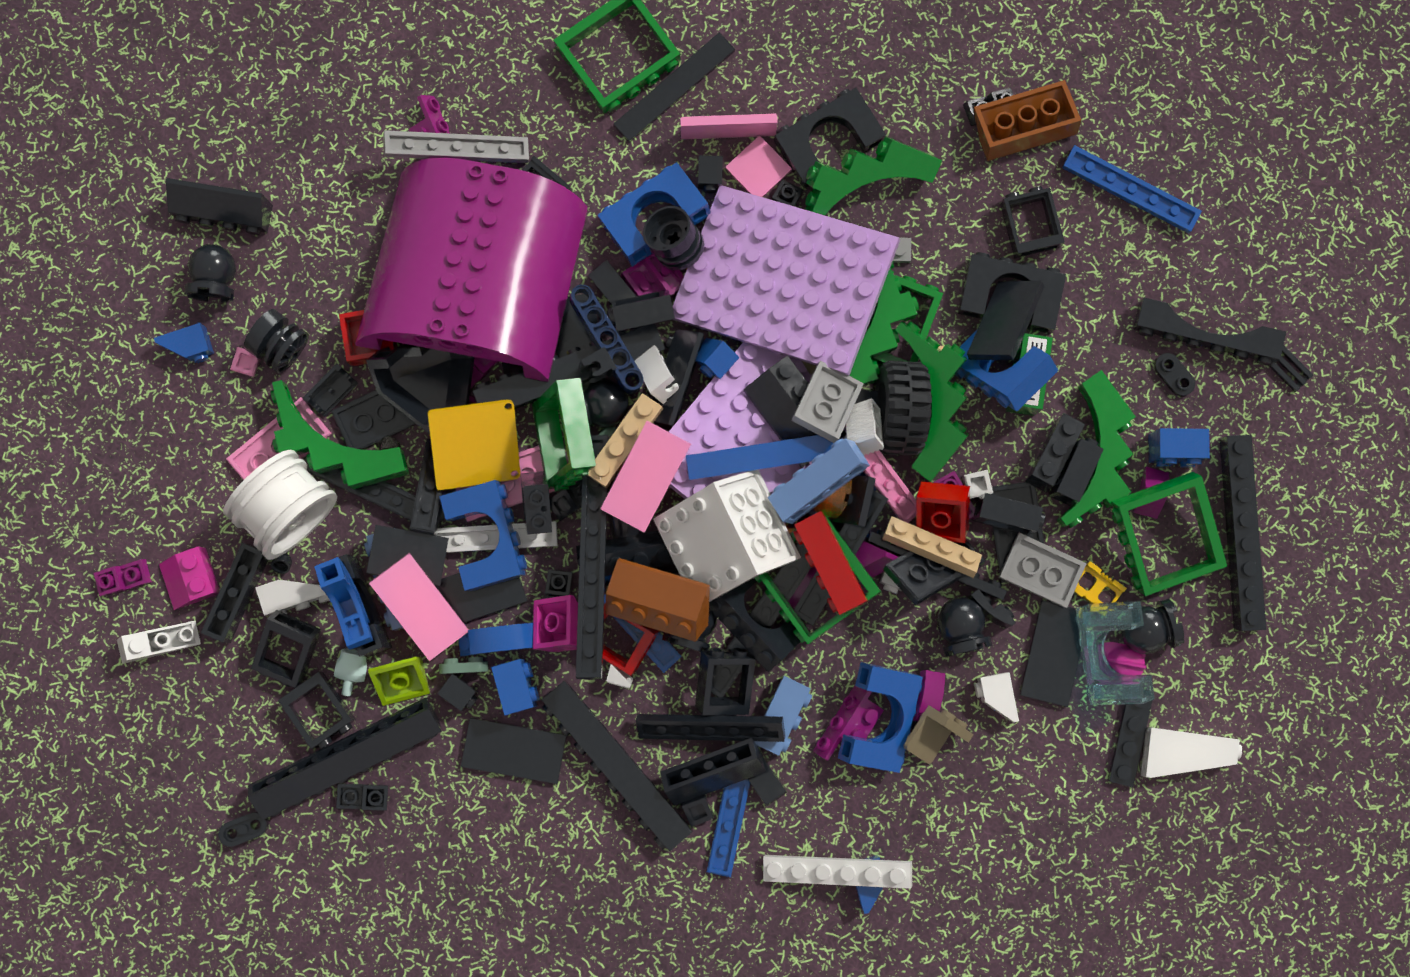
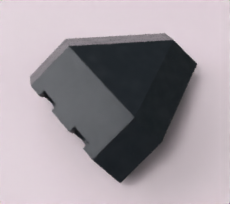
(421, 379)

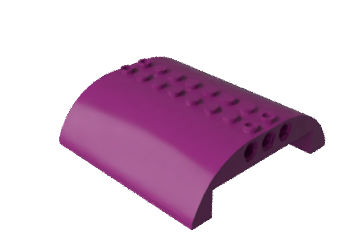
(476, 263)

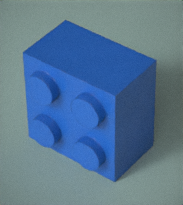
(1178, 445)
(515, 686)

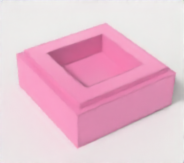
(244, 362)

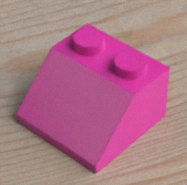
(189, 577)
(555, 624)

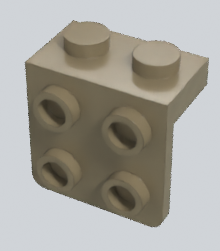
(932, 733)

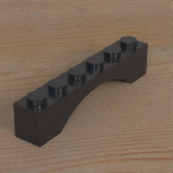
(1160, 319)

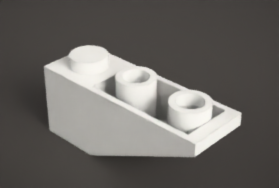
(286, 595)
(158, 641)

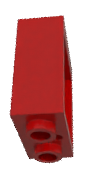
(630, 666)

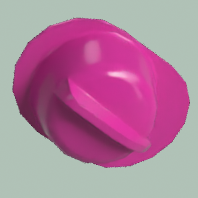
(1124, 659)

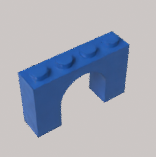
(670, 187)
(1011, 386)
(506, 560)
(886, 749)

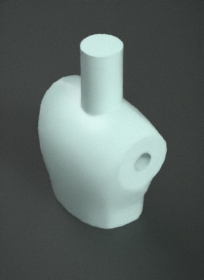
(350, 669)

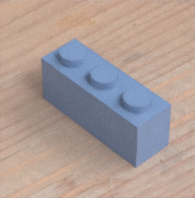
(787, 704)

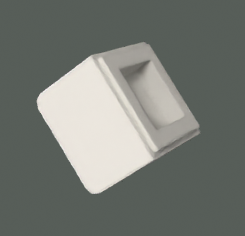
(978, 482)
(619, 677)

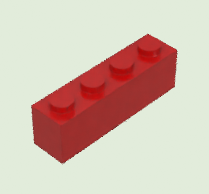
(830, 562)

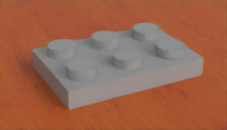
(827, 402)
(1042, 570)

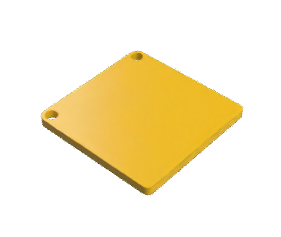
(474, 444)

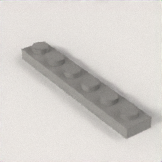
(460, 146)

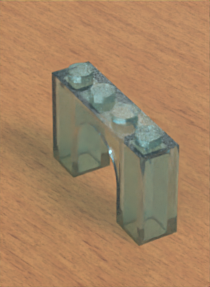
(1103, 682)

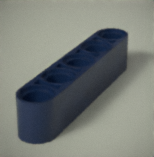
(605, 327)

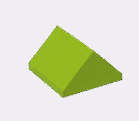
(400, 680)

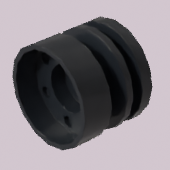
(673, 238)
(276, 340)

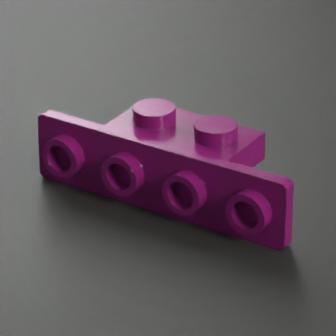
(433, 119)
(853, 718)

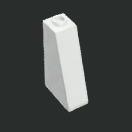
(1181, 752)

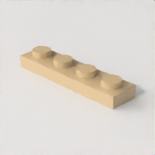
(623, 439)
(932, 547)

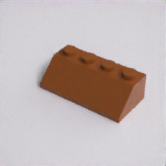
(1026, 120)
(658, 600)

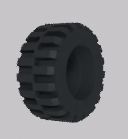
(904, 406)

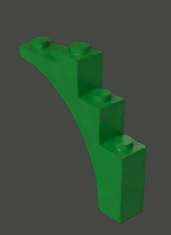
(858, 169)
(880, 338)
(947, 398)
(1108, 415)
(360, 466)

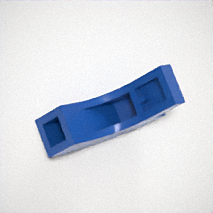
(346, 601)
(496, 639)

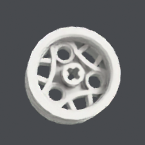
(279, 504)

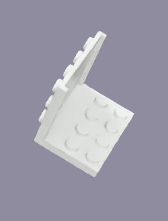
(727, 534)

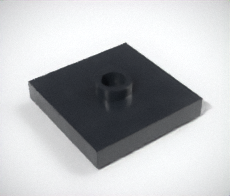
(858, 502)

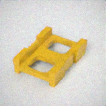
(1101, 582)

